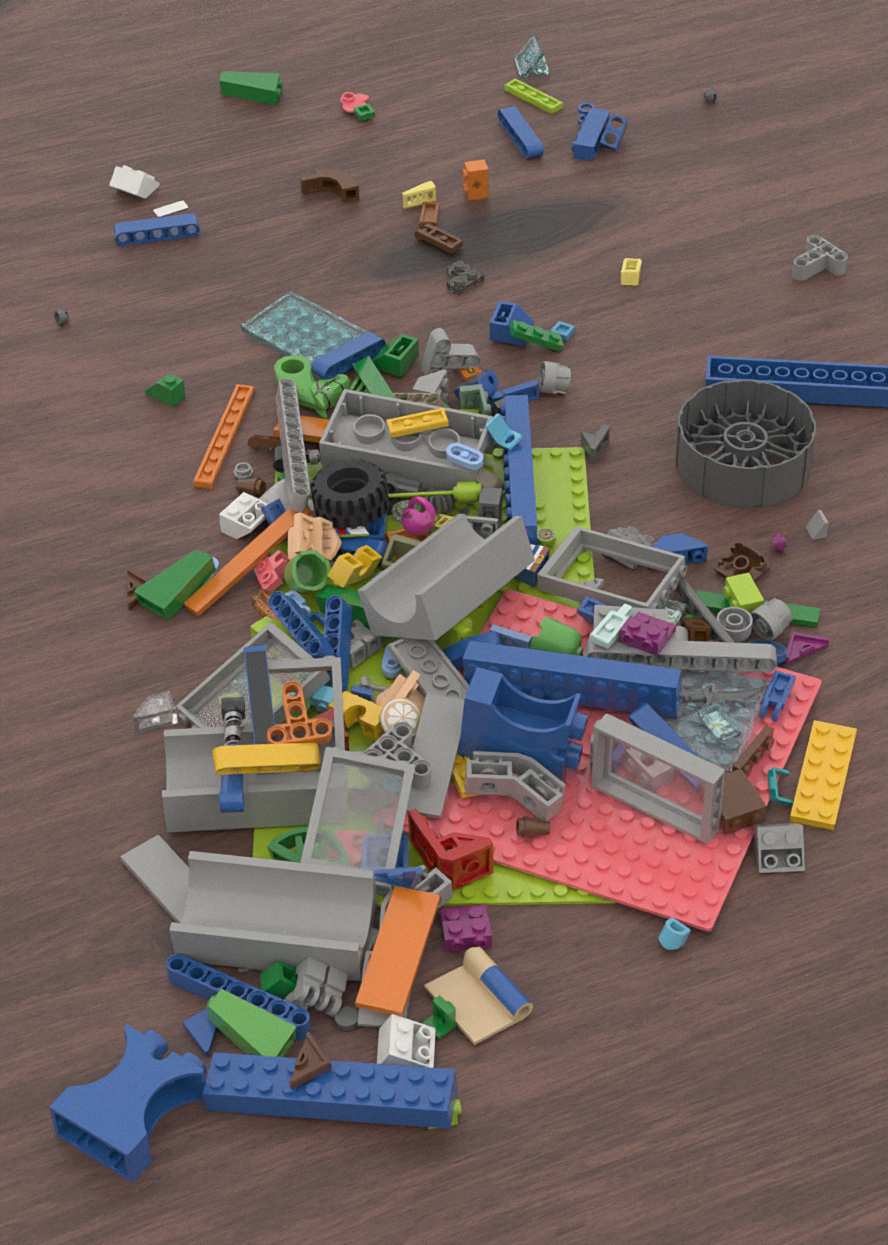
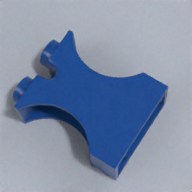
(510, 721)
(117, 1113)

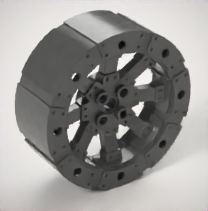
(750, 421)

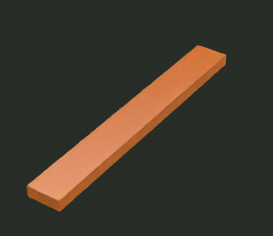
(224, 437)
(242, 563)

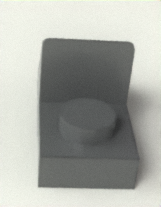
(595, 443)

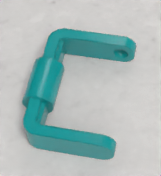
(773, 786)

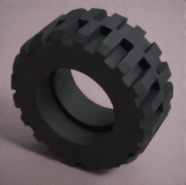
(350, 493)

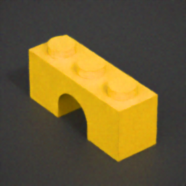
(351, 569)
(363, 711)

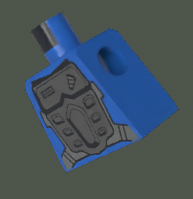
(486, 378)

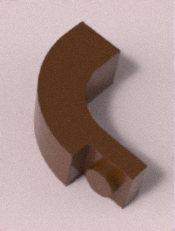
(332, 181)

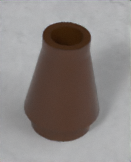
(251, 486)
(531, 827)

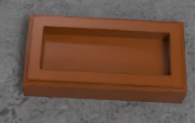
(429, 214)

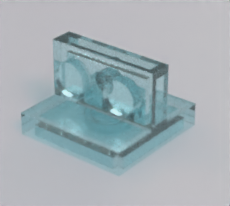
(531, 58)

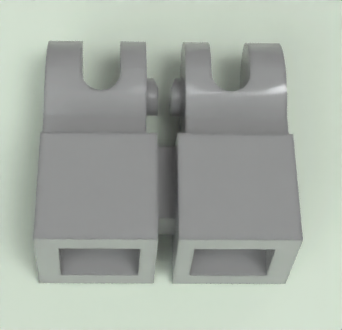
(362, 643)
(320, 985)

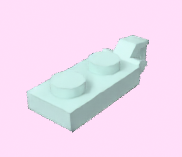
(608, 629)

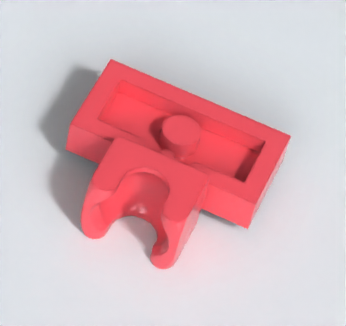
(270, 570)

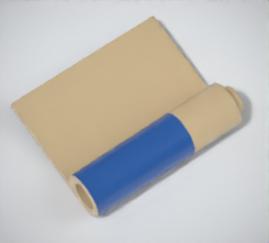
(481, 995)

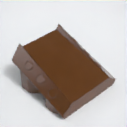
(741, 561)

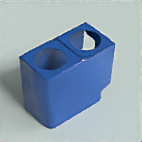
(609, 129)

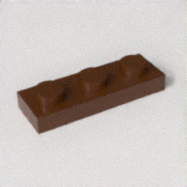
(755, 751)

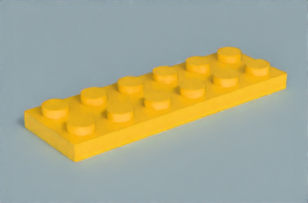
(823, 775)

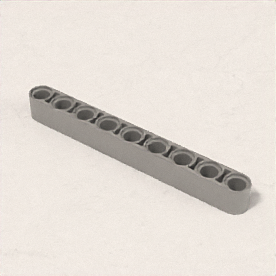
(694, 655)

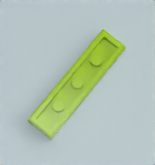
(533, 96)

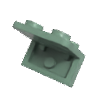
(474, 398)

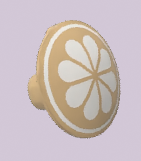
(400, 711)

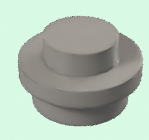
(243, 471)

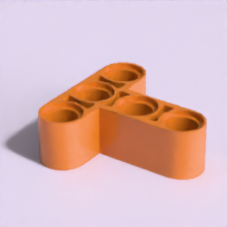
(299, 724)

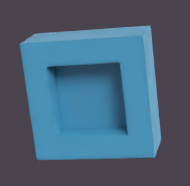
(564, 329)

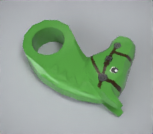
(313, 394)

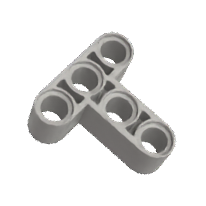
(817, 257)
(443, 354)
(398, 742)

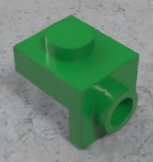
(443, 1017)

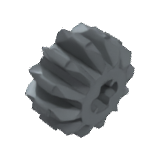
(441, 503)

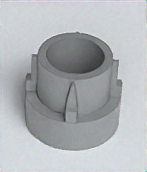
(553, 378)
(771, 619)
(736, 623)

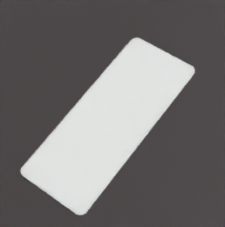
(170, 208)

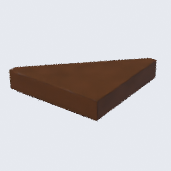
(134, 581)
(309, 1063)

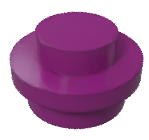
(779, 542)

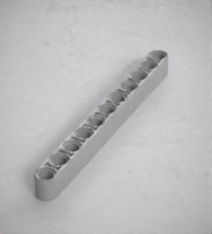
(292, 445)

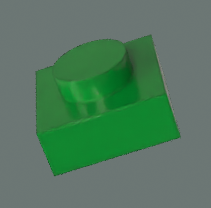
(364, 112)

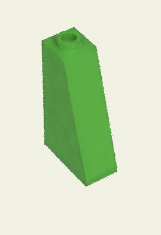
(250, 1026)

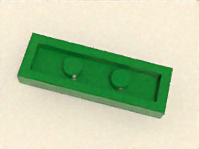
(536, 335)

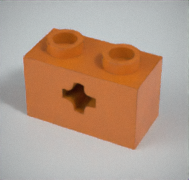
(476, 179)

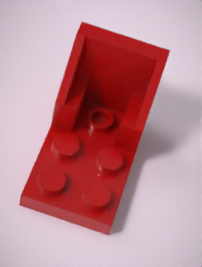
(466, 860)

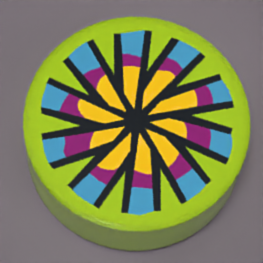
(546, 536)

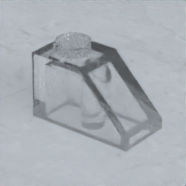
(155, 712)

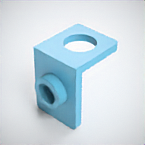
(501, 432)

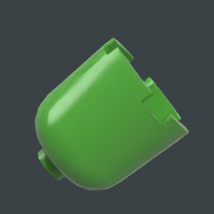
(307, 571)
(557, 638)

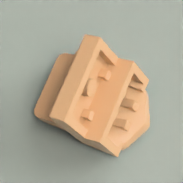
(313, 535)
(403, 688)

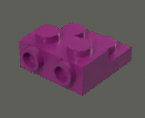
(646, 633)
(466, 927)

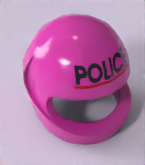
(419, 523)

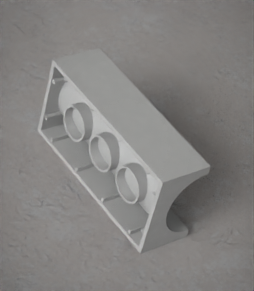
(361, 432)
(444, 579)
(194, 787)
(275, 910)

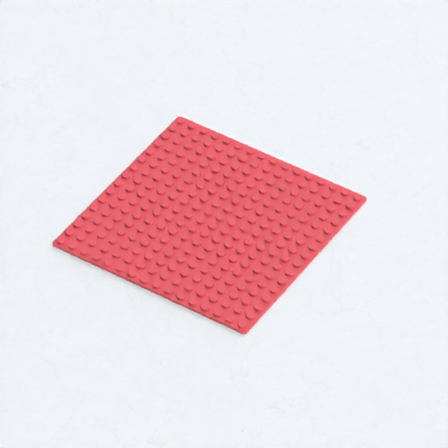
(603, 842)

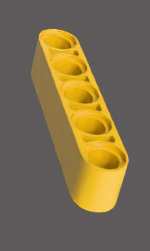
(266, 758)

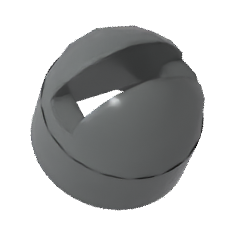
(710, 95)
(61, 317)

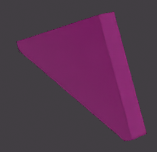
(803, 645)

